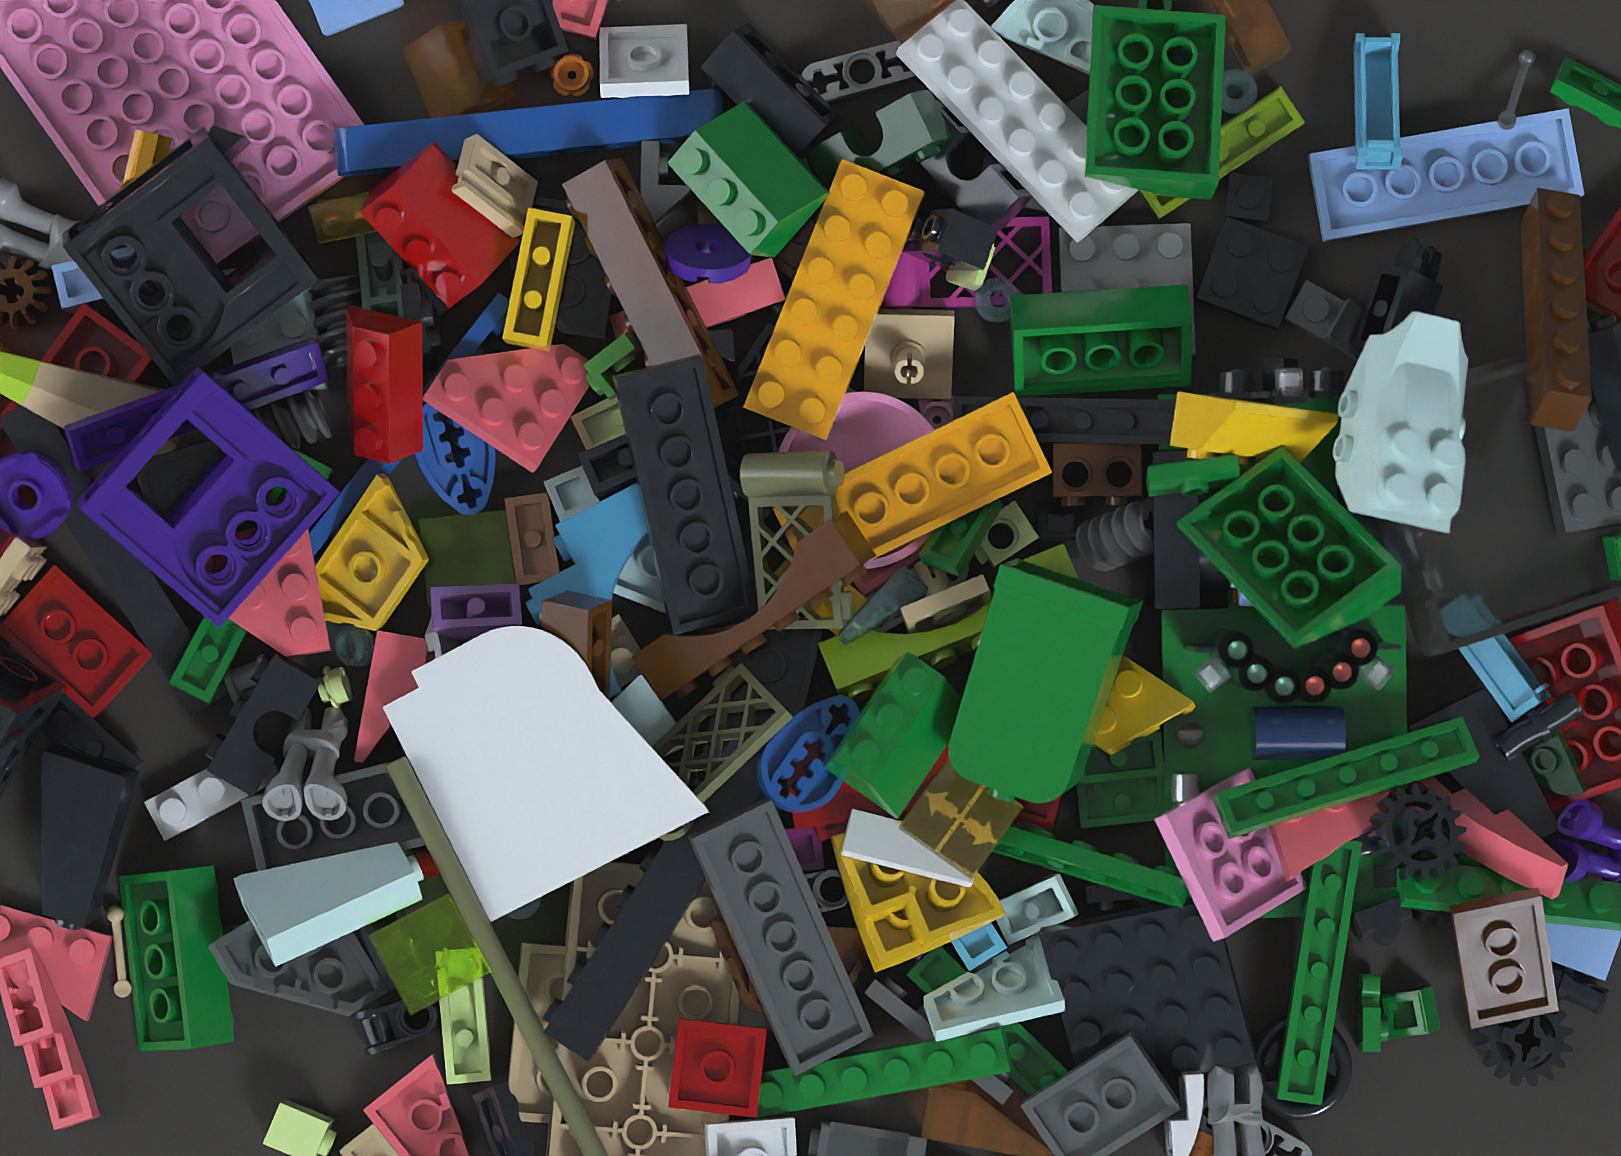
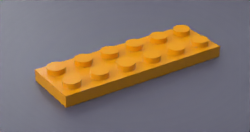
(834, 299)
(936, 477)

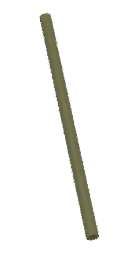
(496, 958)

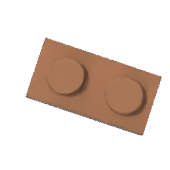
(531, 538)

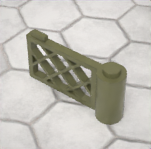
(786, 481)
(750, 737)

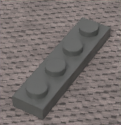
(890, 997)

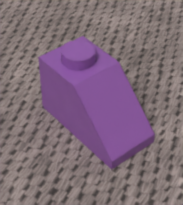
(474, 609)

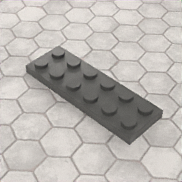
(780, 935)

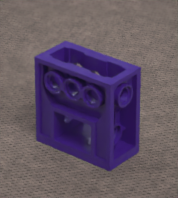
(212, 509)

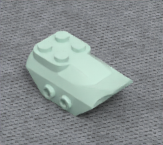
(1405, 425)

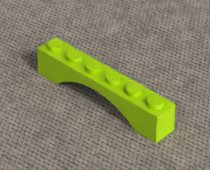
(865, 662)

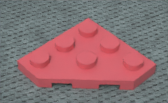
(512, 398)
(286, 604)

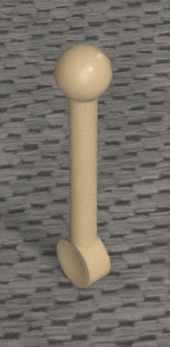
(123, 986)

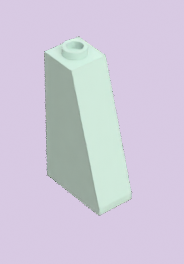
(327, 897)

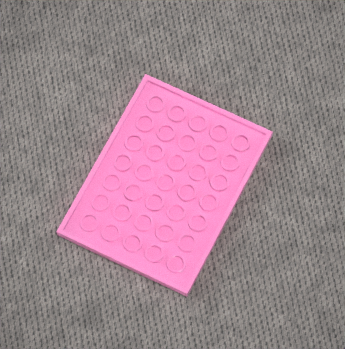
(169, 70)

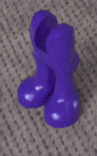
(1585, 821)

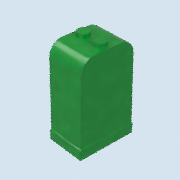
(1039, 682)

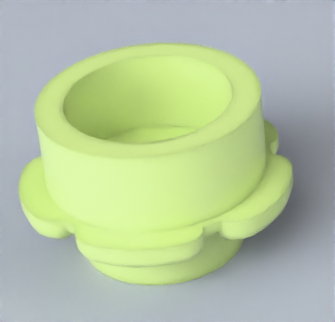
(335, 687)

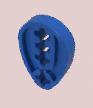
(443, 475)
(787, 746)

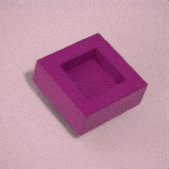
(807, 848)

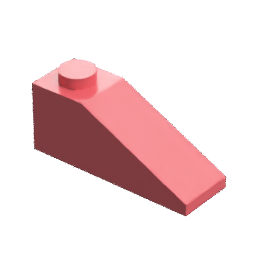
(388, 680)

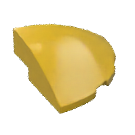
(908, 912)

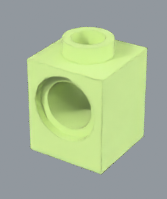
(1022, 533)
(300, 1131)

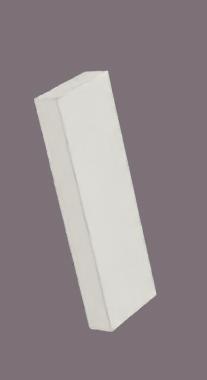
(883, 843)

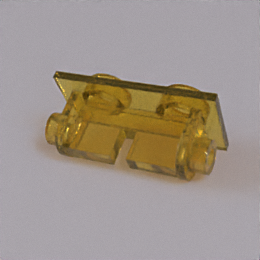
(340, 218)

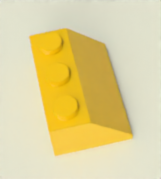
(1245, 427)

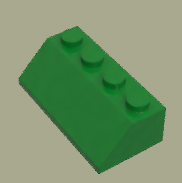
(1101, 340)
(173, 975)

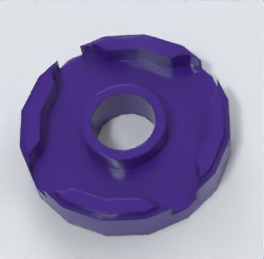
(706, 252)
(48, 482)

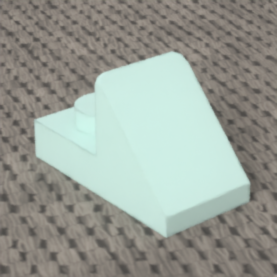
(1036, 907)

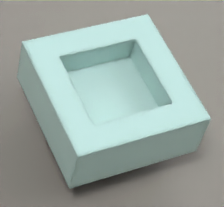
(570, 493)

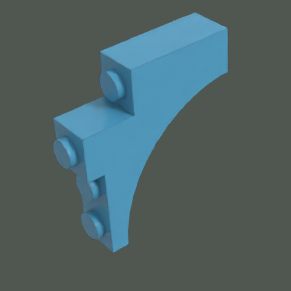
(600, 546)

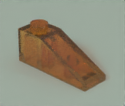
(1253, 32)
(970, 1120)

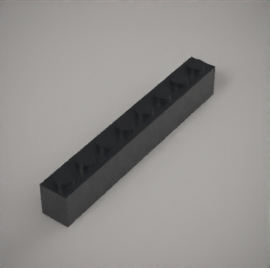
(643, 925)

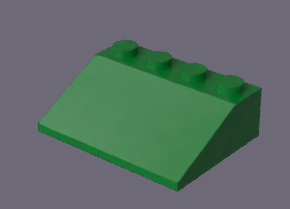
(1156, 100)
(1293, 550)

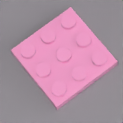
(1226, 877)

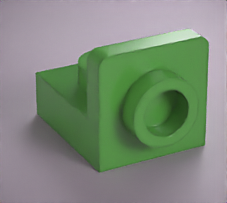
(615, 355)

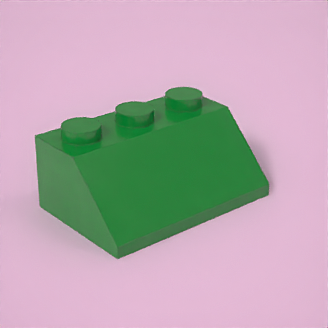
(749, 179)
(898, 734)

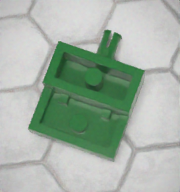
(1122, 785)

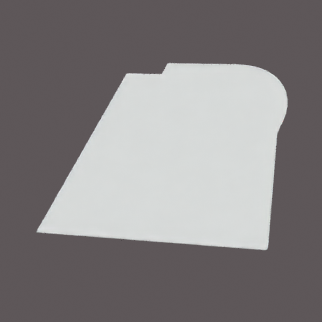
(532, 766)

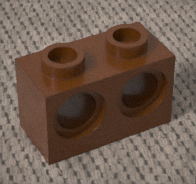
(1095, 460)

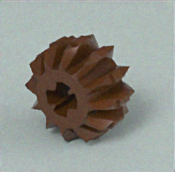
(30, 281)

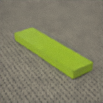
(1242, 140)

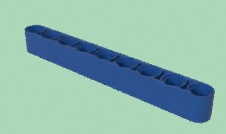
(530, 130)

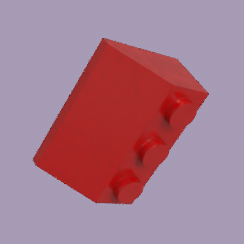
(435, 227)
(384, 385)

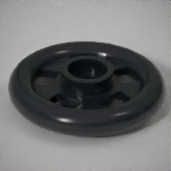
(1338, 1065)

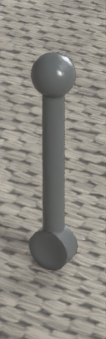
(1507, 118)

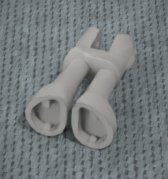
(17, 210)
(322, 792)
(1241, 1108)

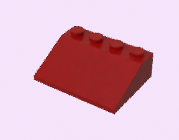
(1585, 658)

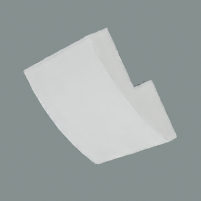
(1183, 1126)

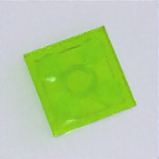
(467, 550)
(429, 954)

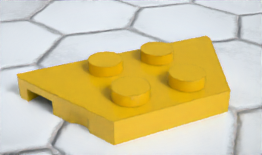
(370, 560)
(1137, 707)

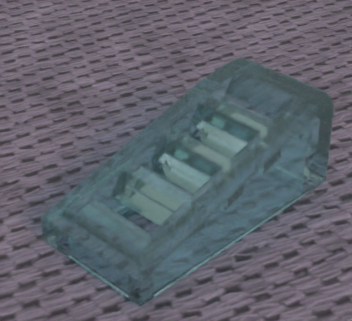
(897, 592)

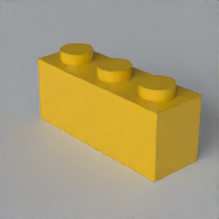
(538, 279)

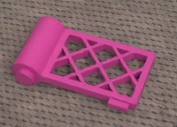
(911, 278)

